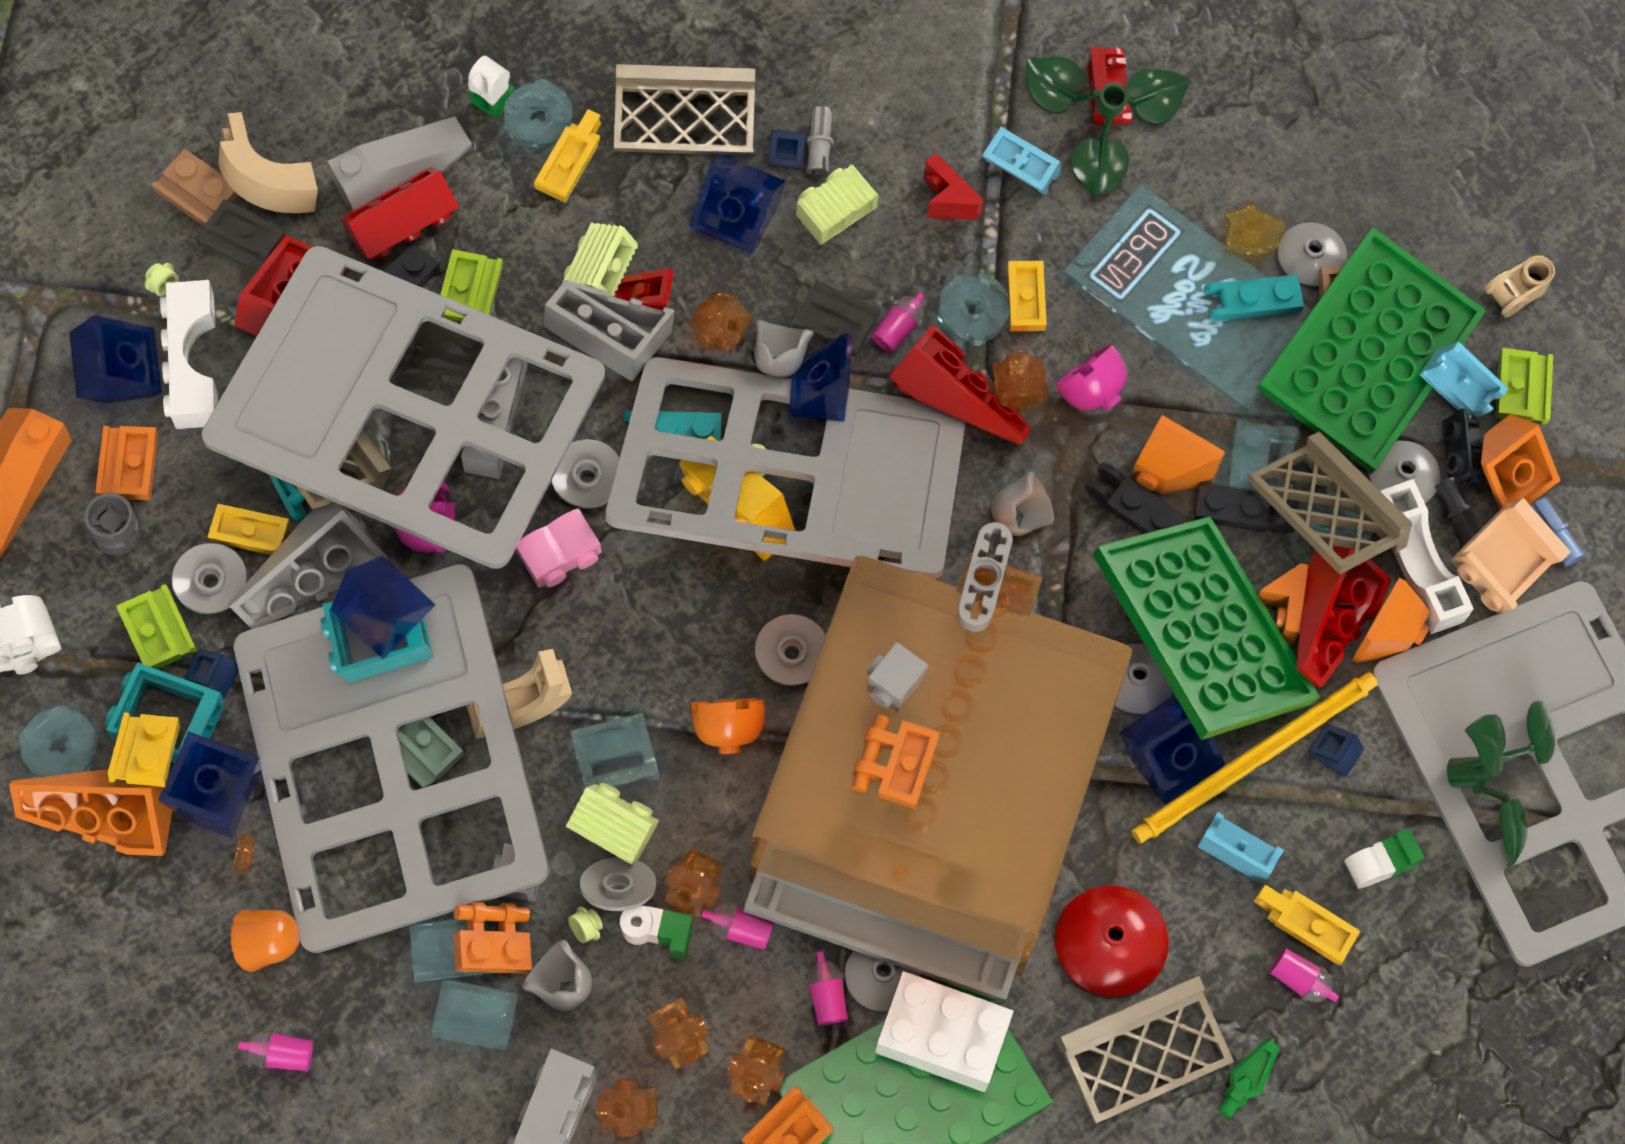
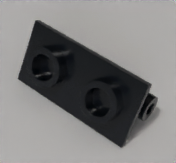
(1460, 435)

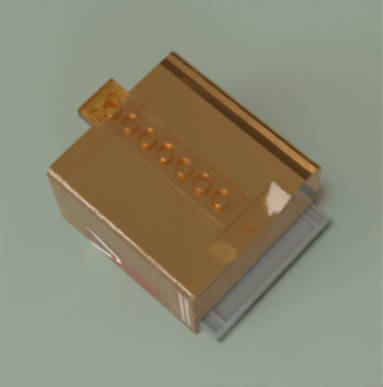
(975, 864)

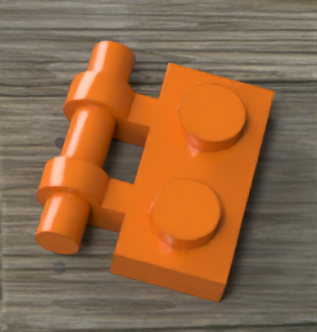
(907, 765)
(492, 950)

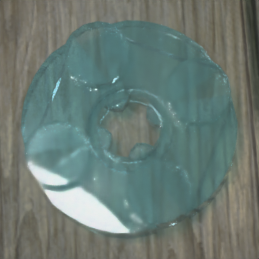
(534, 97)
(977, 327)
(60, 724)

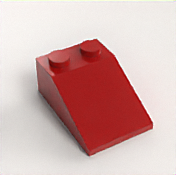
(268, 283)

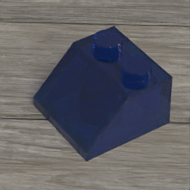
(736, 203)
(114, 360)
(1170, 750)
(210, 784)

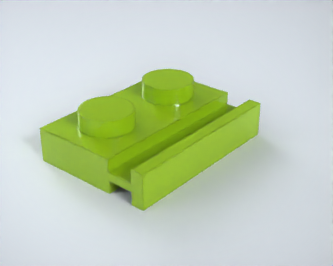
(471, 281)
(1528, 383)
(156, 628)

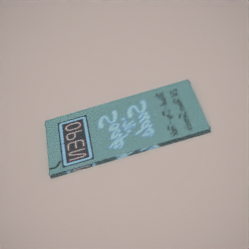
(1152, 274)

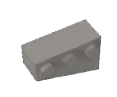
(607, 327)
(557, 1101)

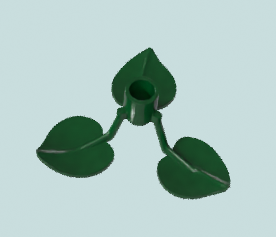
(1101, 163)
(1490, 742)

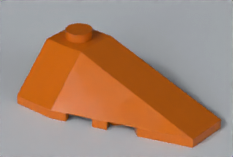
(28, 456)
(96, 809)

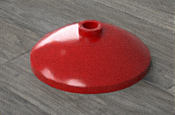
(1106, 965)

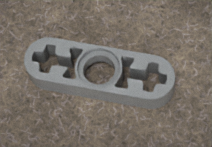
(981, 549)

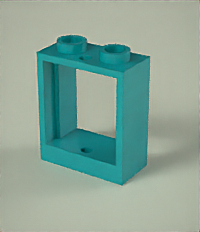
(341, 659)
(133, 689)

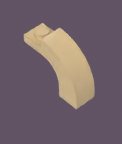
(261, 181)
(533, 694)

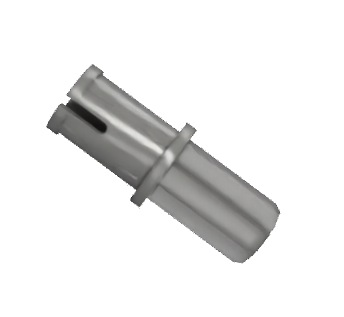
(819, 141)

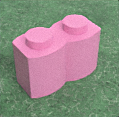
(559, 548)

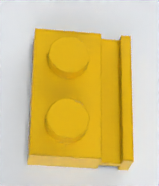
(144, 749)

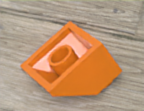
(1176, 459)
(1517, 461)
(1395, 626)

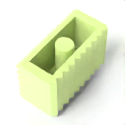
(836, 203)
(602, 257)
(613, 822)

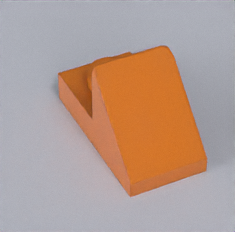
(1287, 595)

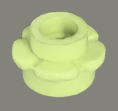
(158, 276)
(585, 924)

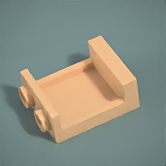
(1508, 555)

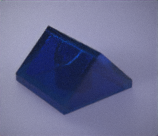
(823, 382)
(380, 604)

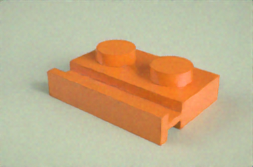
(127, 462)
(791, 1122)

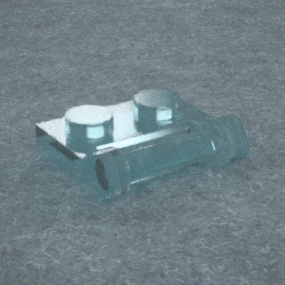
(1252, 450)
(614, 742)

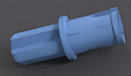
(1550, 517)

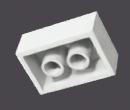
(944, 1031)

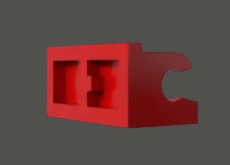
(1105, 70)

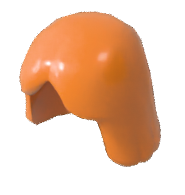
(263, 938)

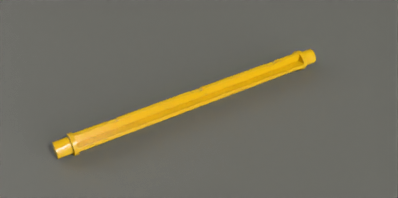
(1254, 757)

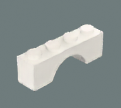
(189, 314)
(1422, 565)

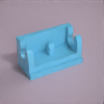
(1022, 160)
(1463, 379)
(1240, 849)

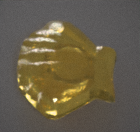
(1253, 231)

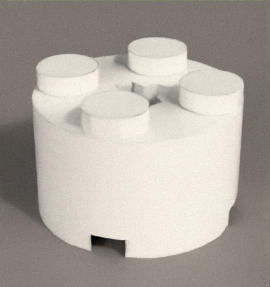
(26, 634)

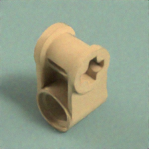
(1516, 288)

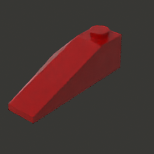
(940, 378)
(1335, 611)

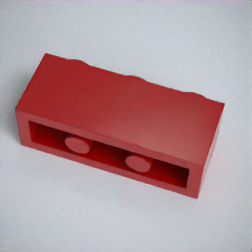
(400, 214)

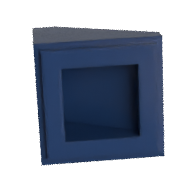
(787, 148)
(212, 671)
(1336, 749)

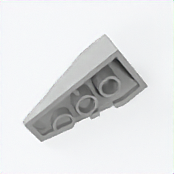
(387, 162)
(305, 565)

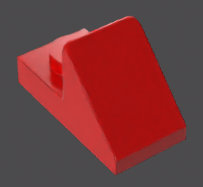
(955, 196)
(649, 287)

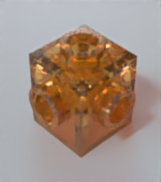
(720, 321)
(1020, 381)
(694, 883)
(678, 1034)
(756, 1070)
(628, 1107)

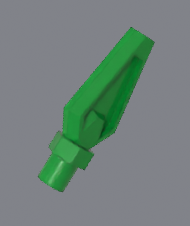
(1248, 1077)

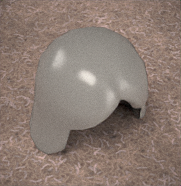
(783, 342)
(1029, 498)
(559, 966)

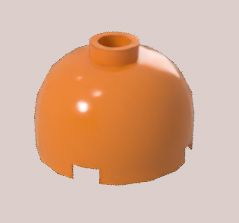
(728, 722)

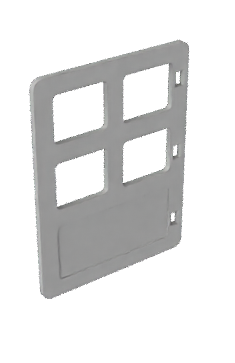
(330, 363)
(877, 484)
(1501, 668)
(314, 709)

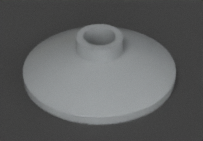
(1299, 260)
(585, 458)
(1419, 459)
(204, 563)
(785, 634)
(1143, 695)
(617, 884)
(867, 986)

